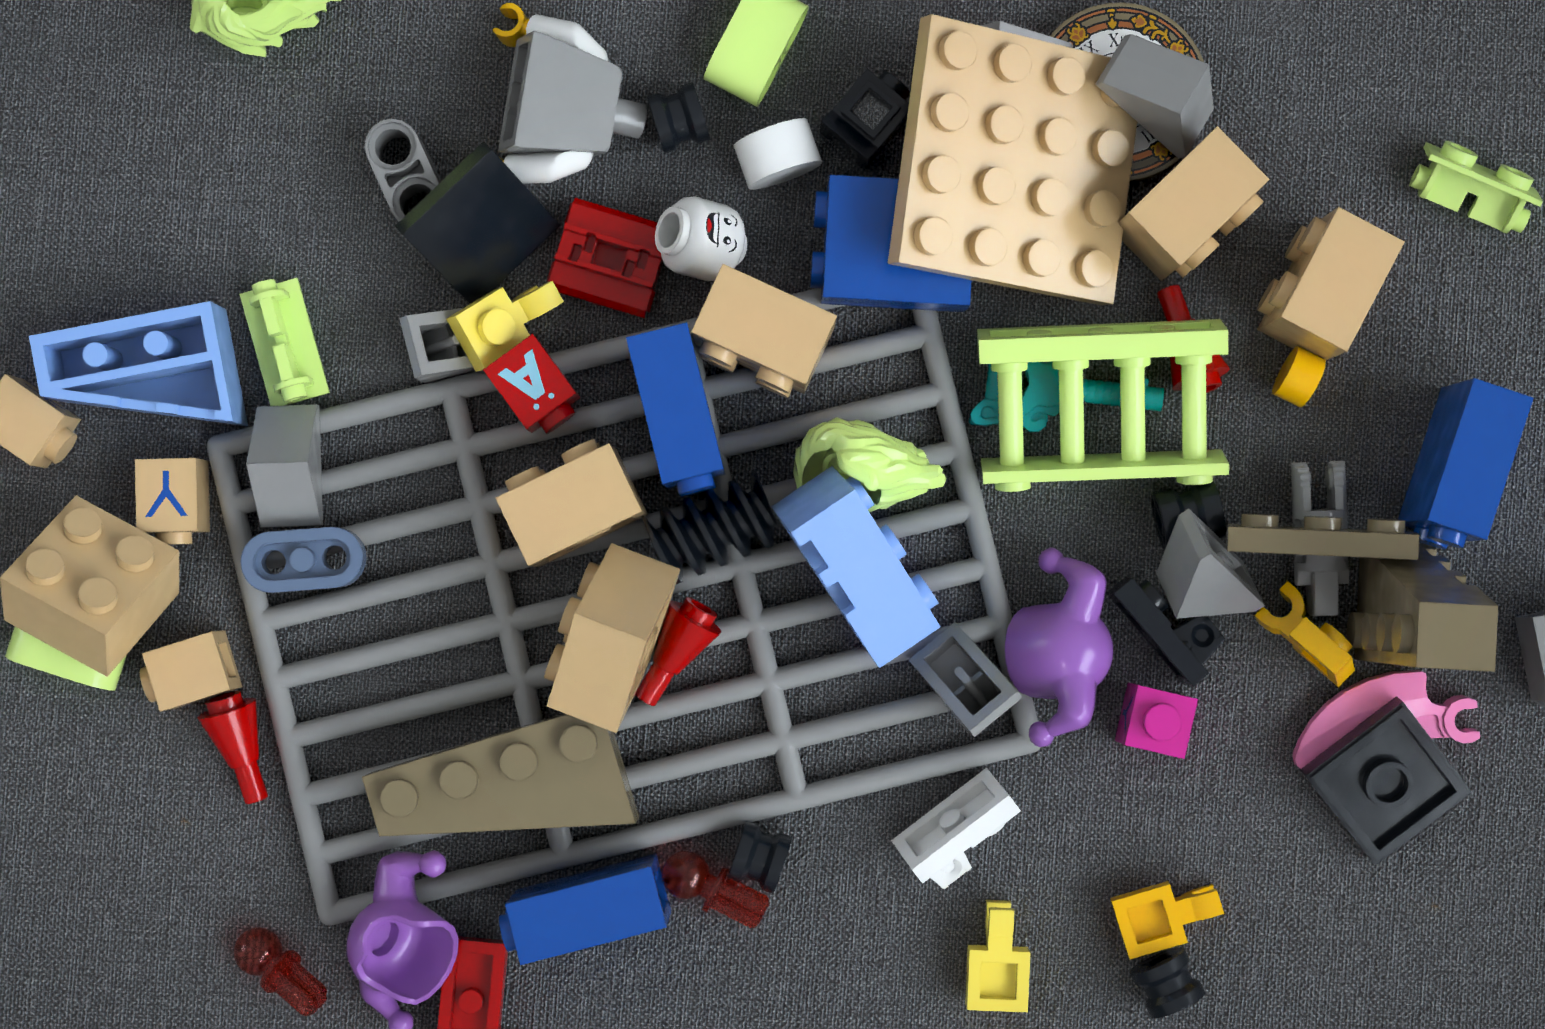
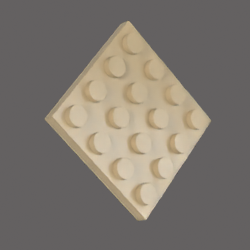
(1012, 164)

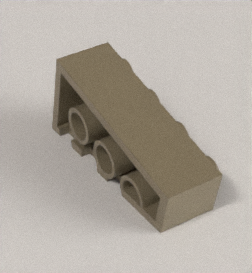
(1422, 615)
(514, 780)

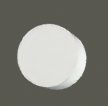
(777, 153)

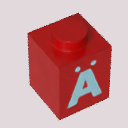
(533, 386)

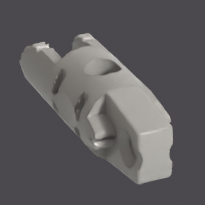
(1320, 573)

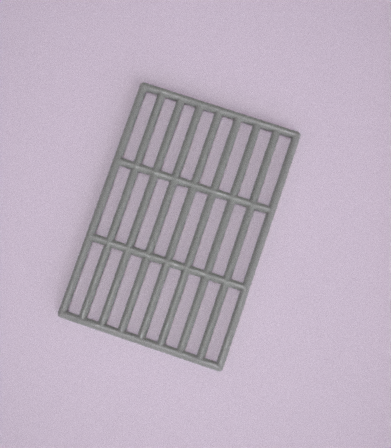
(509, 622)

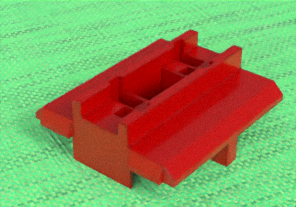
(607, 258)

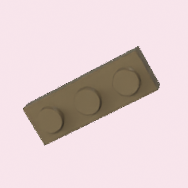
(1323, 537)

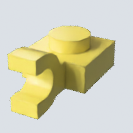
(497, 323)
(998, 971)

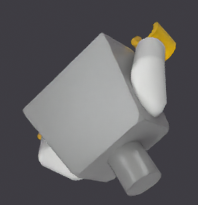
(560, 99)

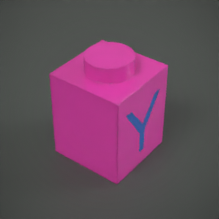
(1156, 720)

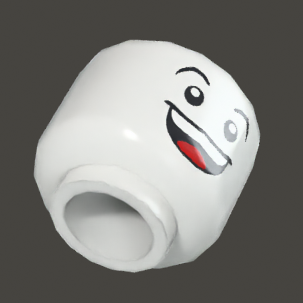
(700, 237)

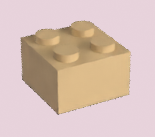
(1202, 194)
(1329, 284)
(762, 331)
(570, 504)
(90, 585)
(609, 636)

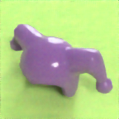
(1062, 648)
(397, 942)

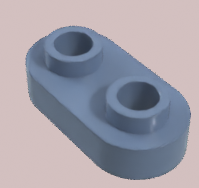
(305, 559)

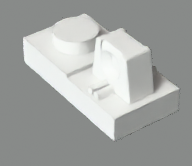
(965, 818)

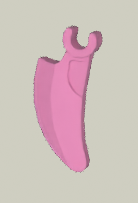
(1366, 697)

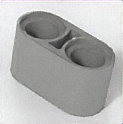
(405, 179)

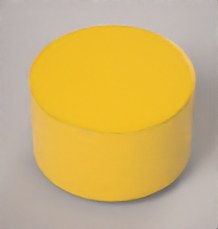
(1299, 377)

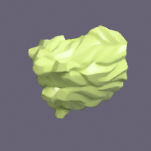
(253, 23)
(883, 464)

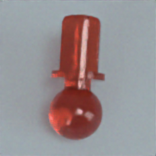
(689, 876)
(261, 954)

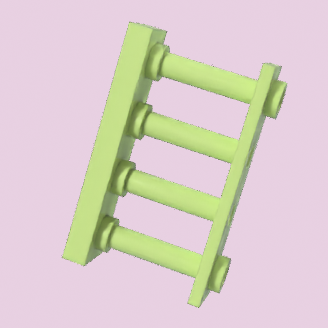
(1070, 351)

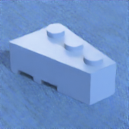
(146, 363)
(858, 564)

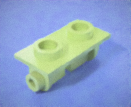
(1498, 194)
(284, 342)

